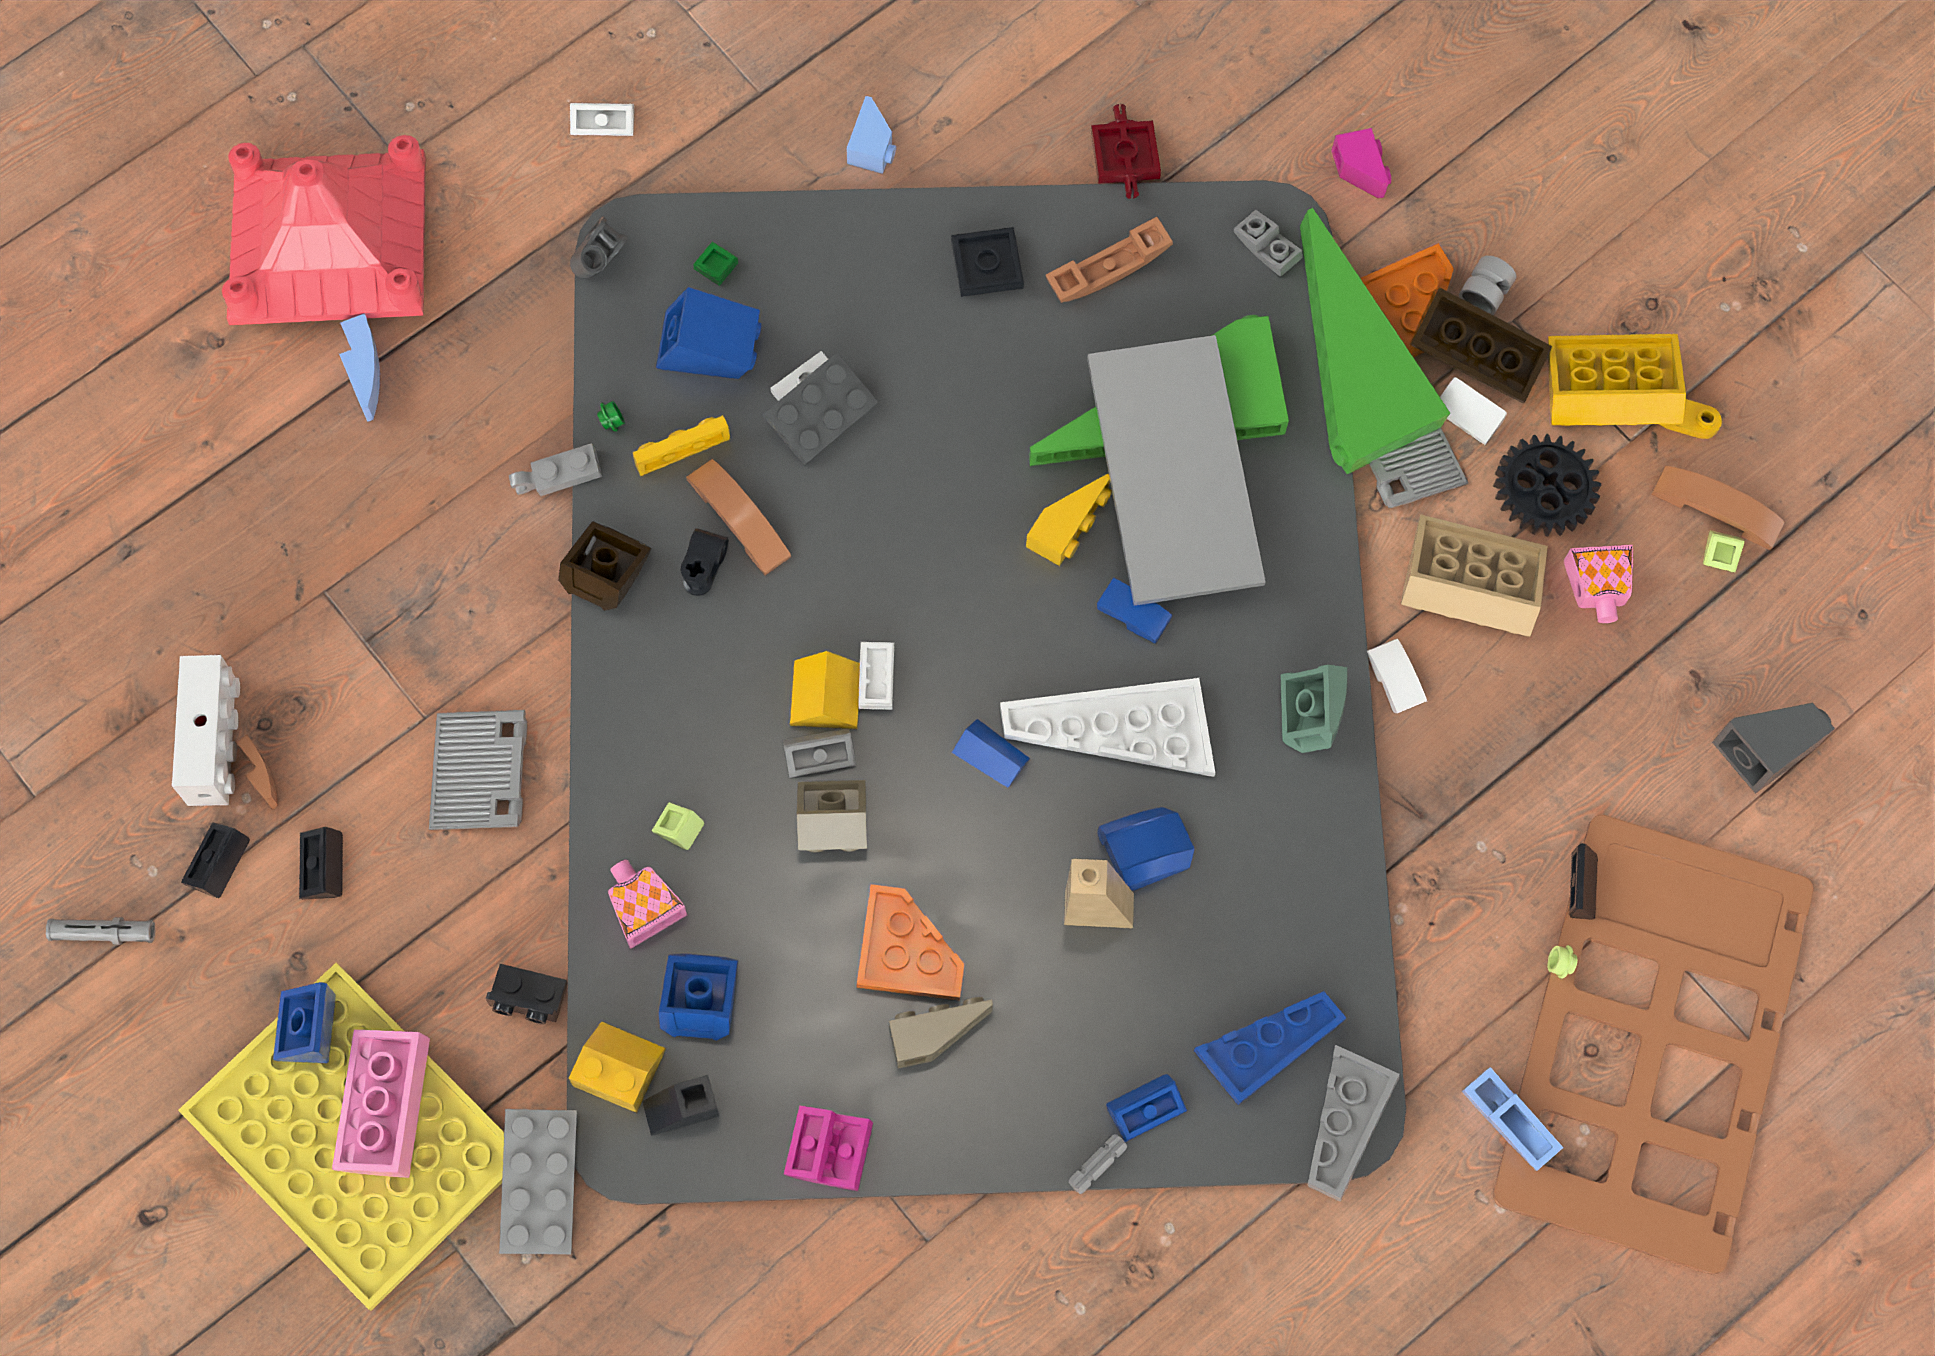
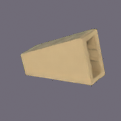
(1097, 896)

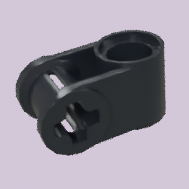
(703, 560)

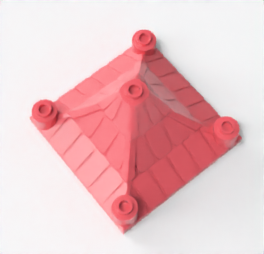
(327, 236)

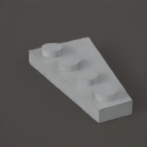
(1350, 1114)

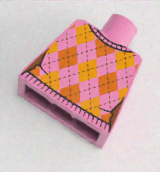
(1601, 578)
(643, 903)

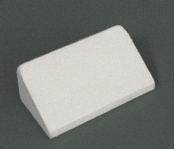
(601, 119)
(1472, 411)

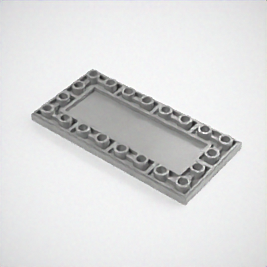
(1175, 470)

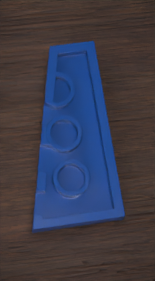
(1261, 1050)

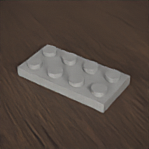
(538, 1181)

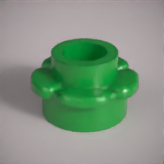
(610, 416)

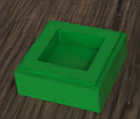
(715, 263)

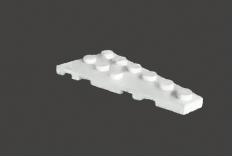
(1138, 724)

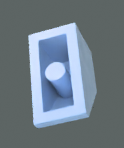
(870, 140)

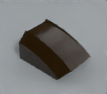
(602, 565)

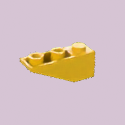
(1061, 523)

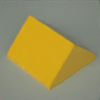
(825, 691)

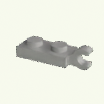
(558, 471)

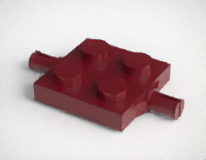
(1125, 151)

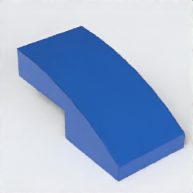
(1144, 620)

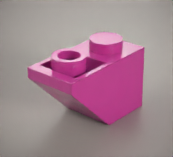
(1360, 161)

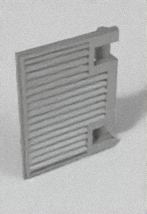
(1423, 468)
(477, 769)

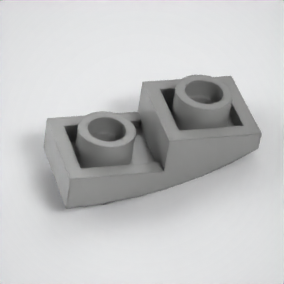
(1266, 243)

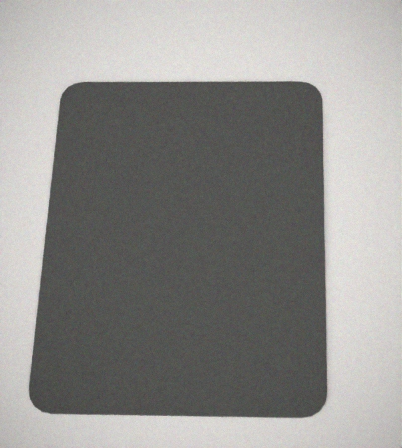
(920, 543)

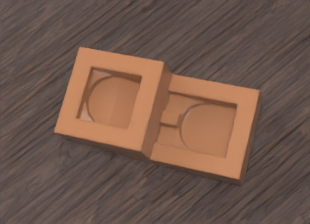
(260, 776)

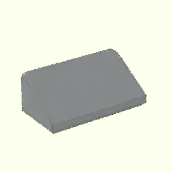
(819, 752)

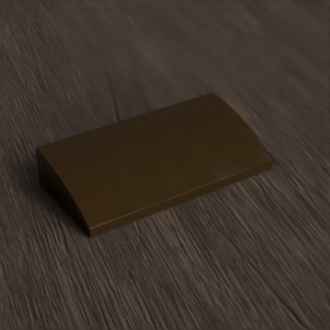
(1480, 345)

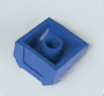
(1147, 846)
(698, 996)

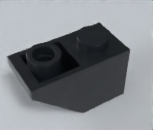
(680, 1105)

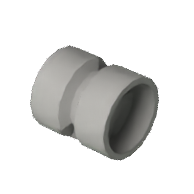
(1488, 284)

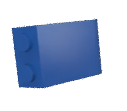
(708, 336)

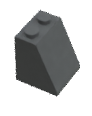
(1772, 741)

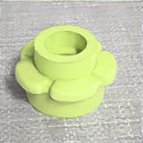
(1562, 961)

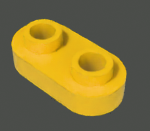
(1692, 421)

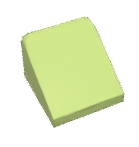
(1723, 551)
(678, 825)

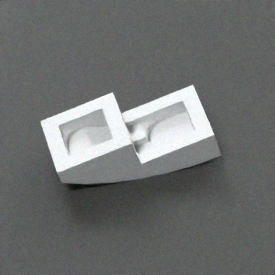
(1397, 675)

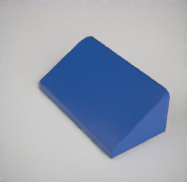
(1146, 1107)

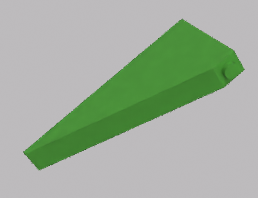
(1368, 377)
(1251, 386)

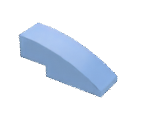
(362, 363)
(1512, 1119)

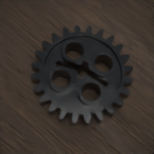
(1567, 467)

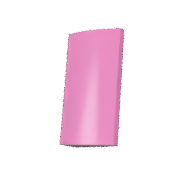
(381, 1103)

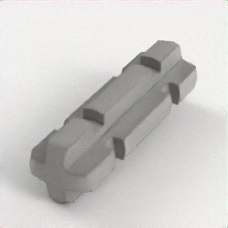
(1097, 1164)

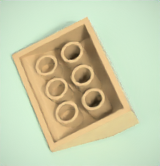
(1475, 575)

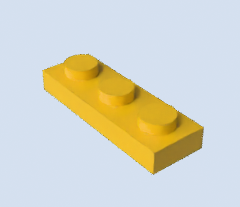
(681, 445)

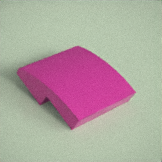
(828, 1148)

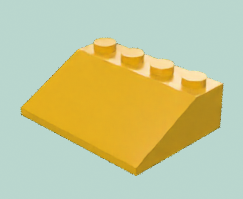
(1616, 380)

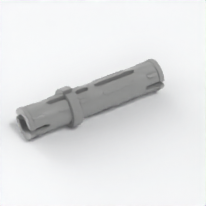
(101, 930)

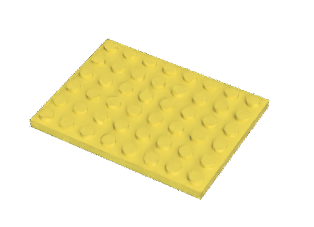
(281, 1135)

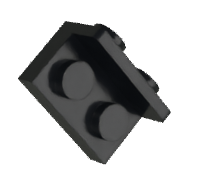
(526, 993)

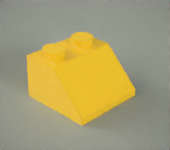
(616, 1066)

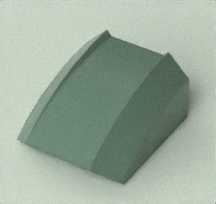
(1313, 707)

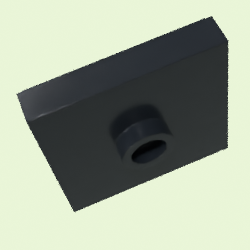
(987, 261)

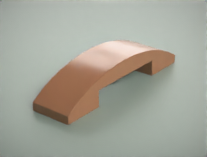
(1110, 264)
(1721, 502)
(740, 515)

